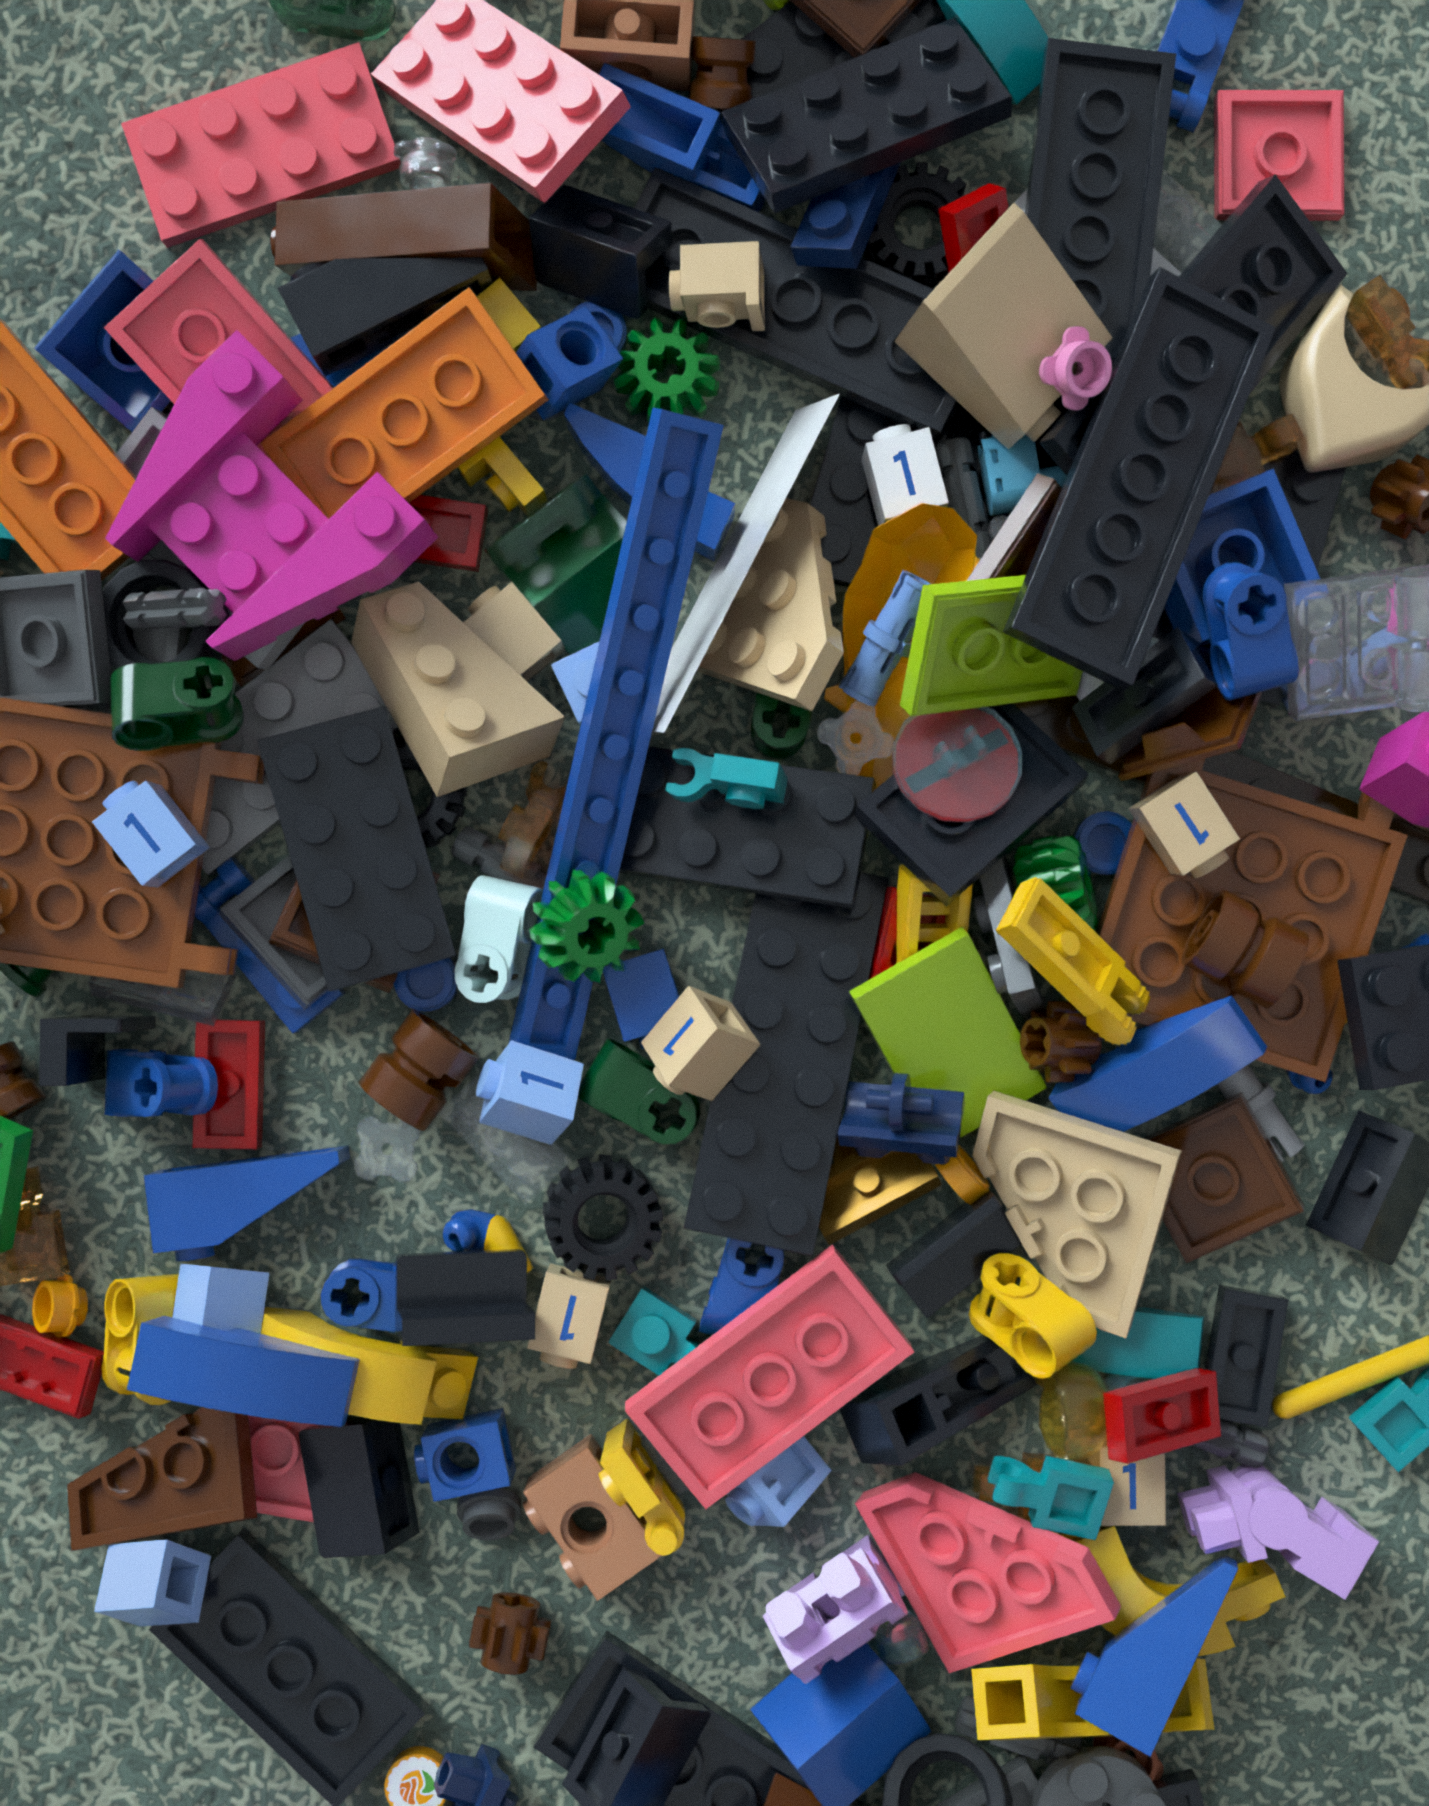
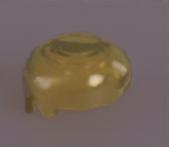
(1073, 1411)

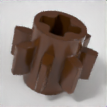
(1402, 496)
(1059, 1042)
(510, 1633)

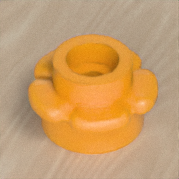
(59, 1306)

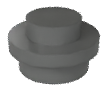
(489, 1513)

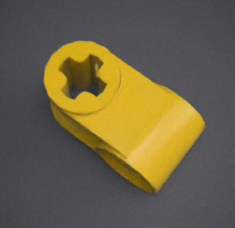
(125, 1308)
(1030, 1320)

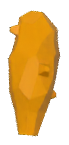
(922, 541)

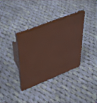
(1199, 732)

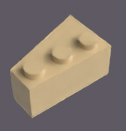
(450, 691)

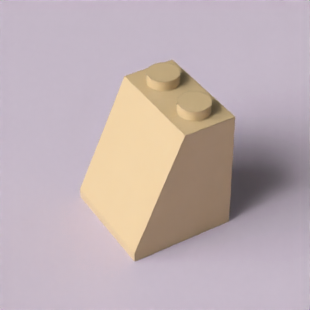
(994, 326)

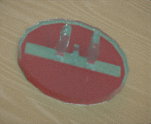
(957, 763)

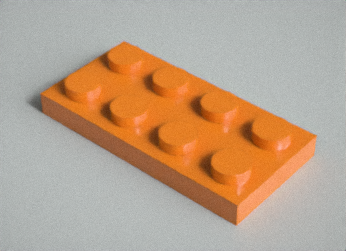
(410, 410)
(55, 470)

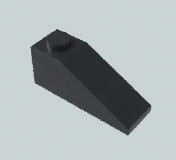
(368, 303)
(932, 1401)

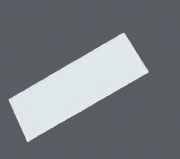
(739, 554)

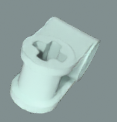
(495, 938)

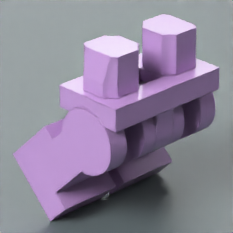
(1255, 1510)
(836, 1611)

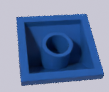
(92, 357)
(842, 1725)

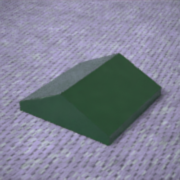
(575, 577)

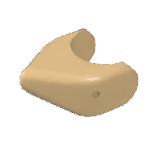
(1340, 408)

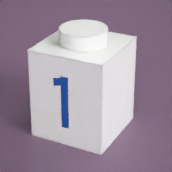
(902, 471)

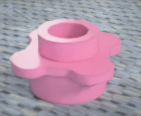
(1092, 373)

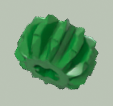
(652, 356)
(1063, 868)
(570, 914)

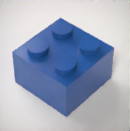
(1240, 525)

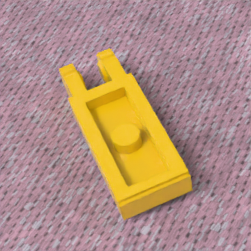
(1074, 960)

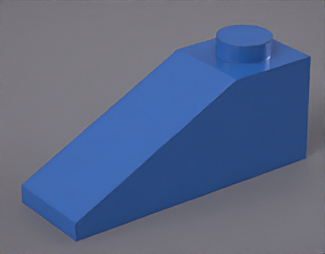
(212, 1202)
(1148, 1661)

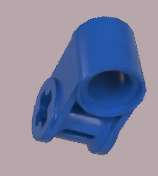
(1251, 643)
(158, 1083)
(739, 1284)
(374, 1310)

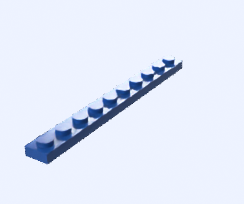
(622, 698)

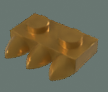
(870, 1188)

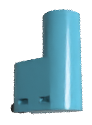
(1009, 471)

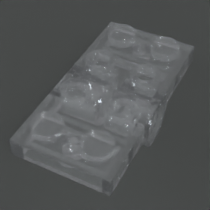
(1360, 642)

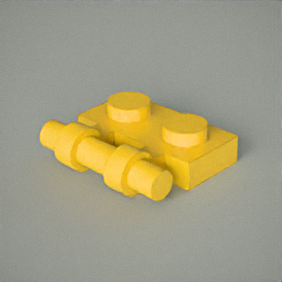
(634, 1478)

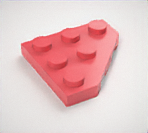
(982, 1574)

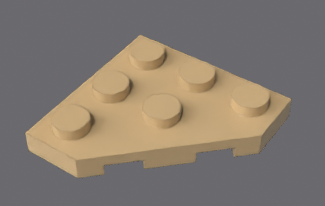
(780, 621)
(1079, 1200)

